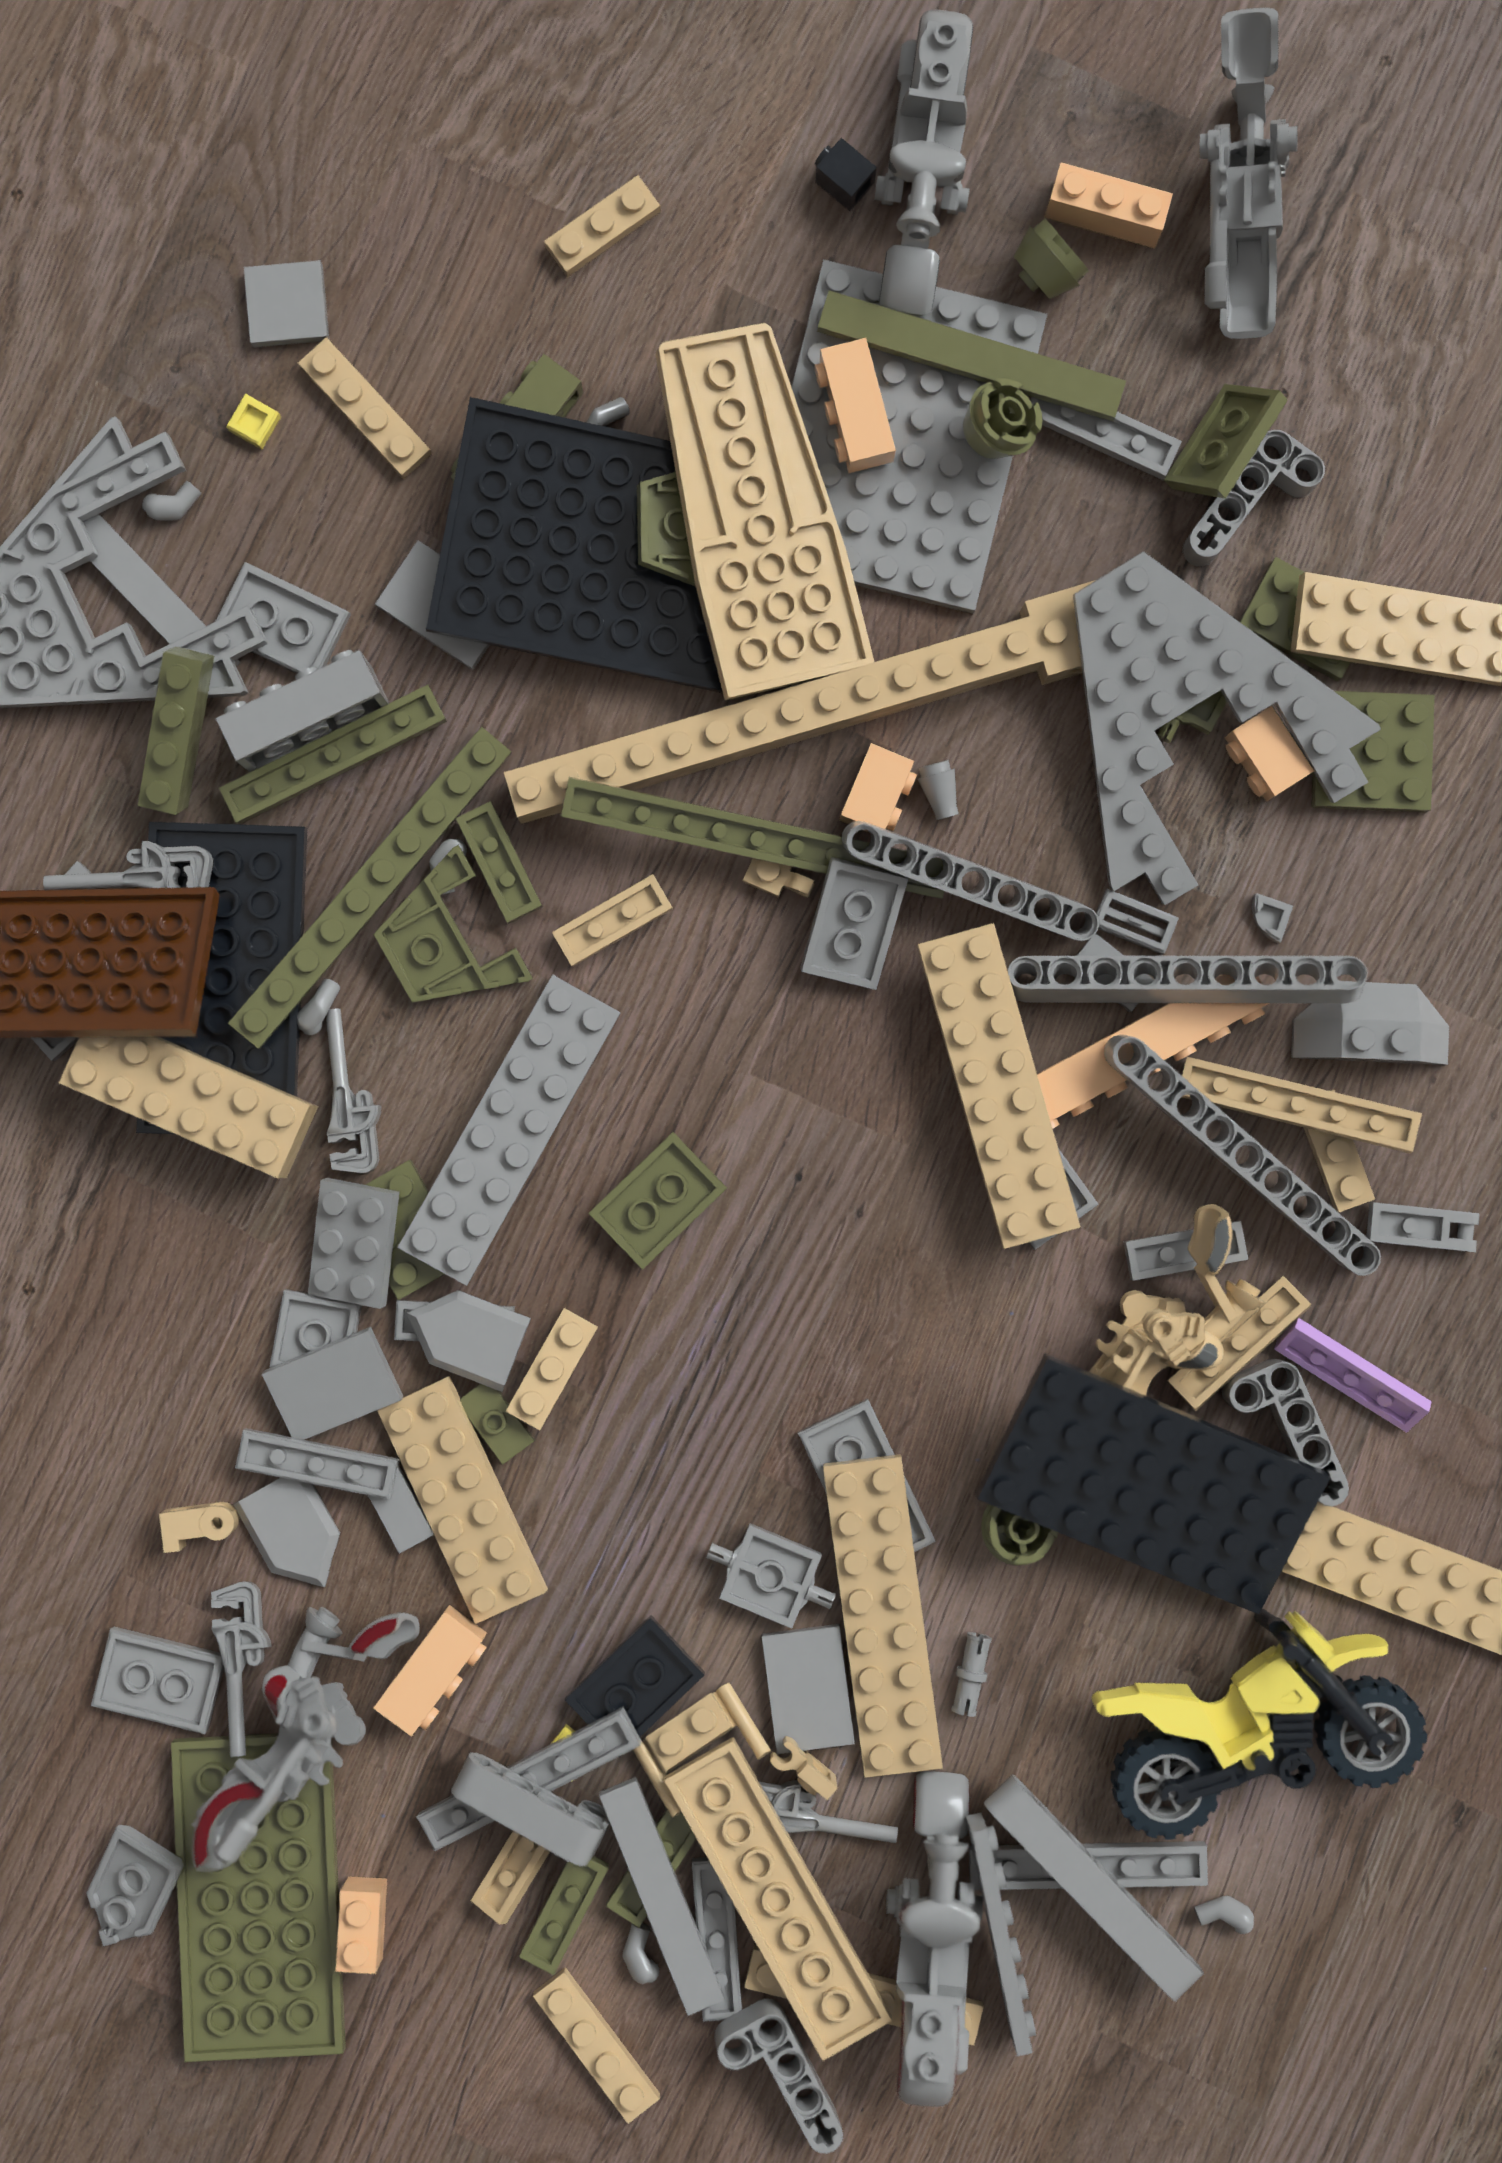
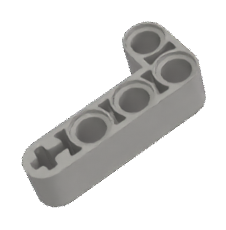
(1242, 500)
(1294, 1434)
(532, 1810)
(789, 2076)

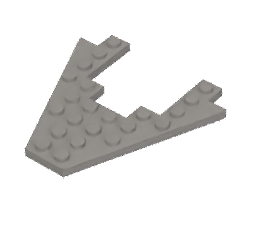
(44, 635)
(1153, 654)

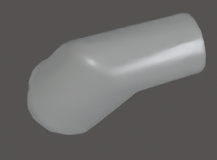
(637, 1962)

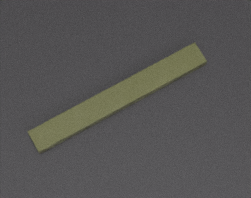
(971, 355)

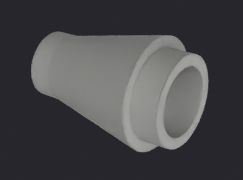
(940, 788)

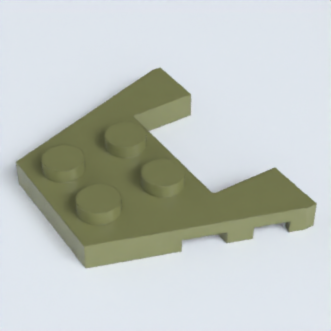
(662, 529)
(429, 947)

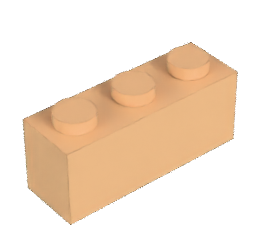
(1108, 205)
(855, 406)
(432, 1671)

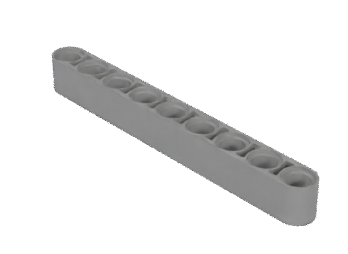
(1203, 970)
(1258, 1165)

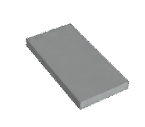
(854, 1436)

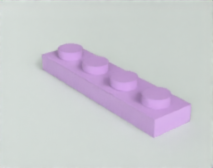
(1352, 1375)

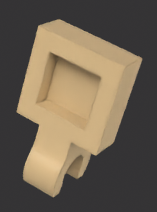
(773, 877)
(810, 1771)

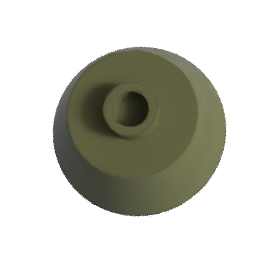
(1048, 261)
(1001, 420)
(1015, 1538)

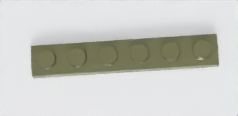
(332, 754)

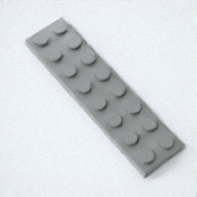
(509, 1130)

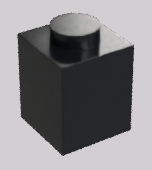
(844, 173)

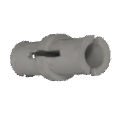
(971, 1674)

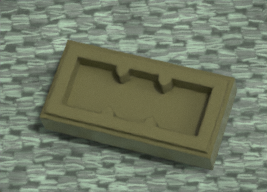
(499, 1429)

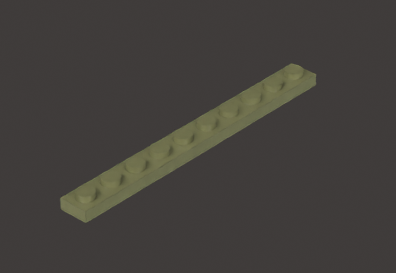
(721, 830)
(370, 888)

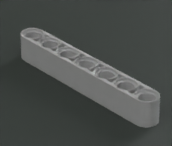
(984, 893)
(1093, 1887)

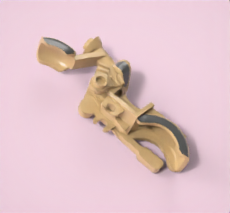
(1159, 1329)

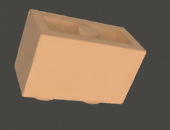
(1267, 754)
(878, 788)
(361, 1925)

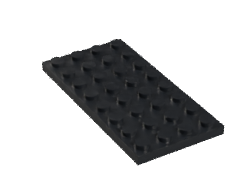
(256, 925)
(1151, 1484)

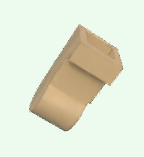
(195, 1521)

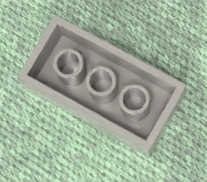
(301, 710)

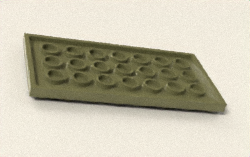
(265, 1927)

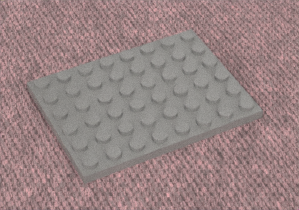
(933, 512)

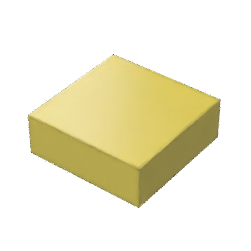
(253, 421)

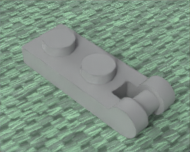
(1421, 1226)

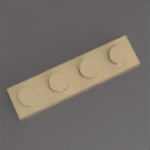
(365, 408)
(1243, 1343)
(596, 2045)

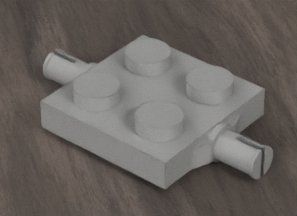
(770, 1575)

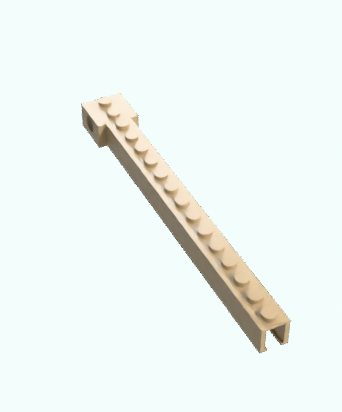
(1039, 642)

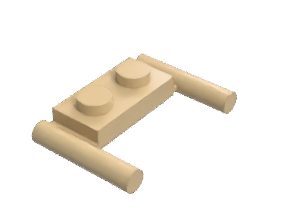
(691, 1733)

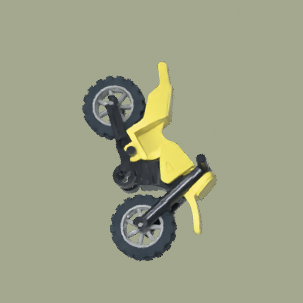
(1261, 1728)

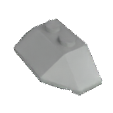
(1381, 1026)

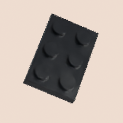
(641, 1675)

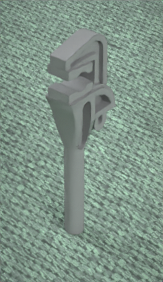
(152, 869)
(349, 1113)
(239, 1644)
(795, 1812)

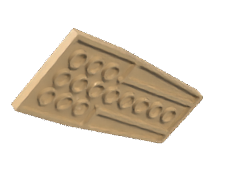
(757, 516)

